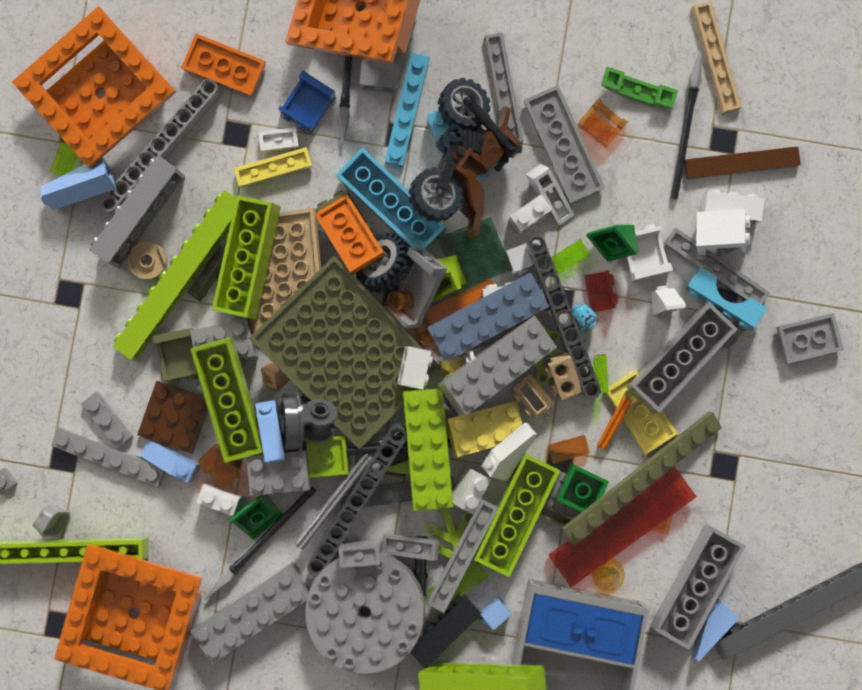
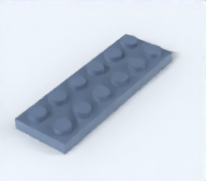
(488, 317)

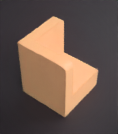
(273, 376)

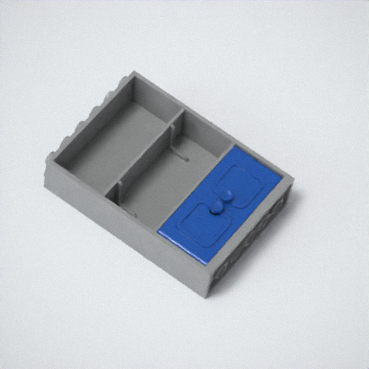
(585, 631)

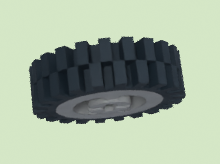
(390, 267)

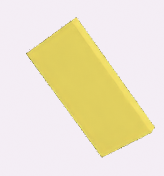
(647, 428)

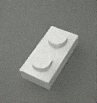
(278, 139)

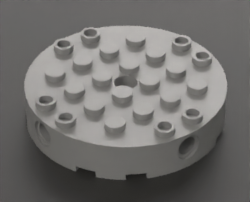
(359, 640)

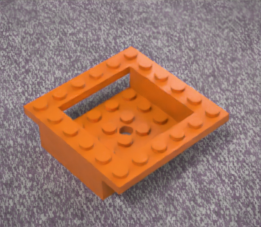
(343, 30)
(71, 104)
(101, 613)

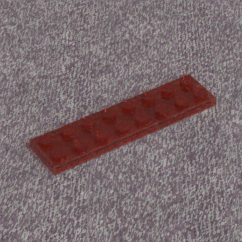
(623, 528)

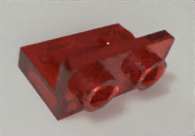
(600, 291)

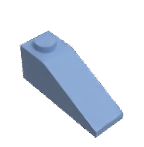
(270, 431)
(170, 461)
(716, 625)

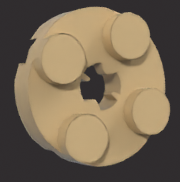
(138, 255)

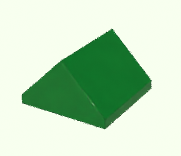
(615, 241)
(257, 516)

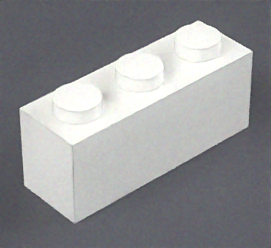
(716, 201)

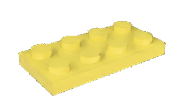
(483, 428)

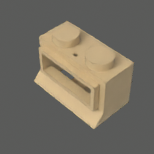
(539, 392)

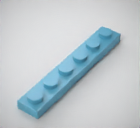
(407, 109)

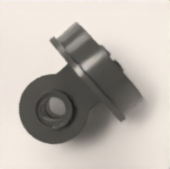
(306, 421)

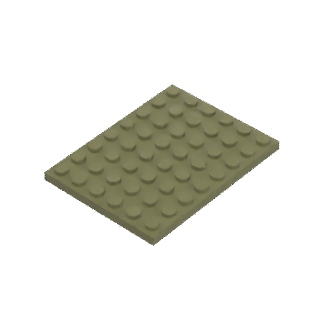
(340, 350)

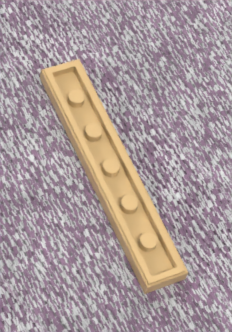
(716, 57)

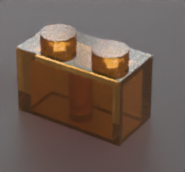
(222, 473)

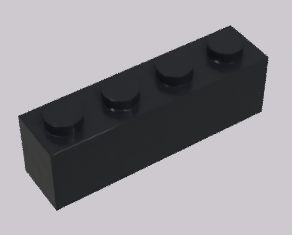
(445, 630)

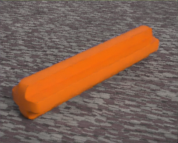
(614, 423)

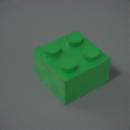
(580, 488)

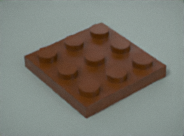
(174, 417)

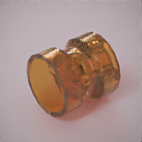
(400, 300)
(424, 335)

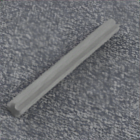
(333, 502)

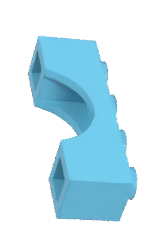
(746, 313)

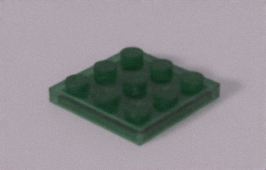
(478, 257)

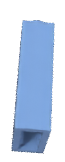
(78, 185)

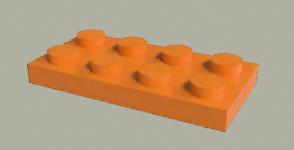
(223, 65)
(349, 234)

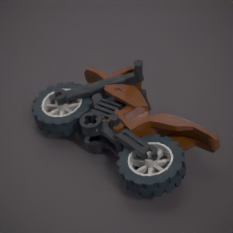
(464, 157)

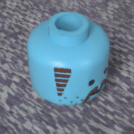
(584, 317)

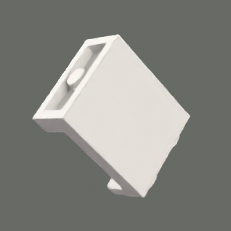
(722, 230)
(651, 256)

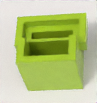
(452, 279)

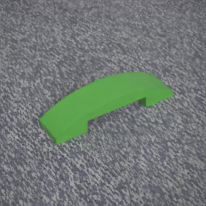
(638, 90)

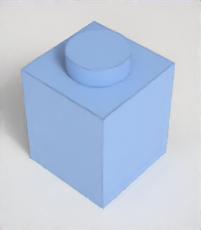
(494, 613)

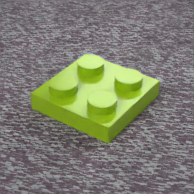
(328, 457)

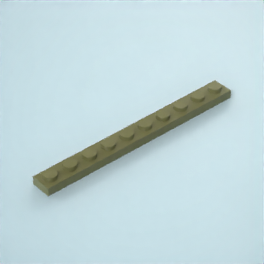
(641, 478)

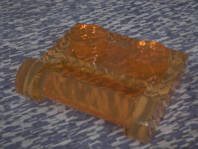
(598, 127)

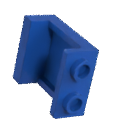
(307, 103)

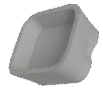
(51, 520)

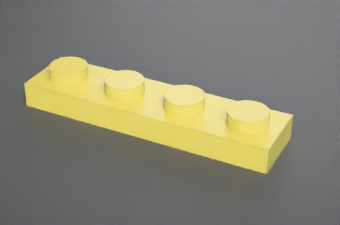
(273, 167)

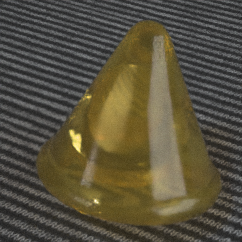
(609, 575)

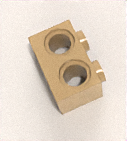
(566, 374)

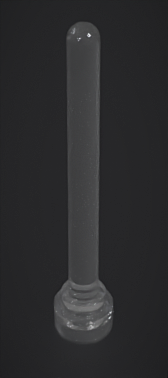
(558, 673)

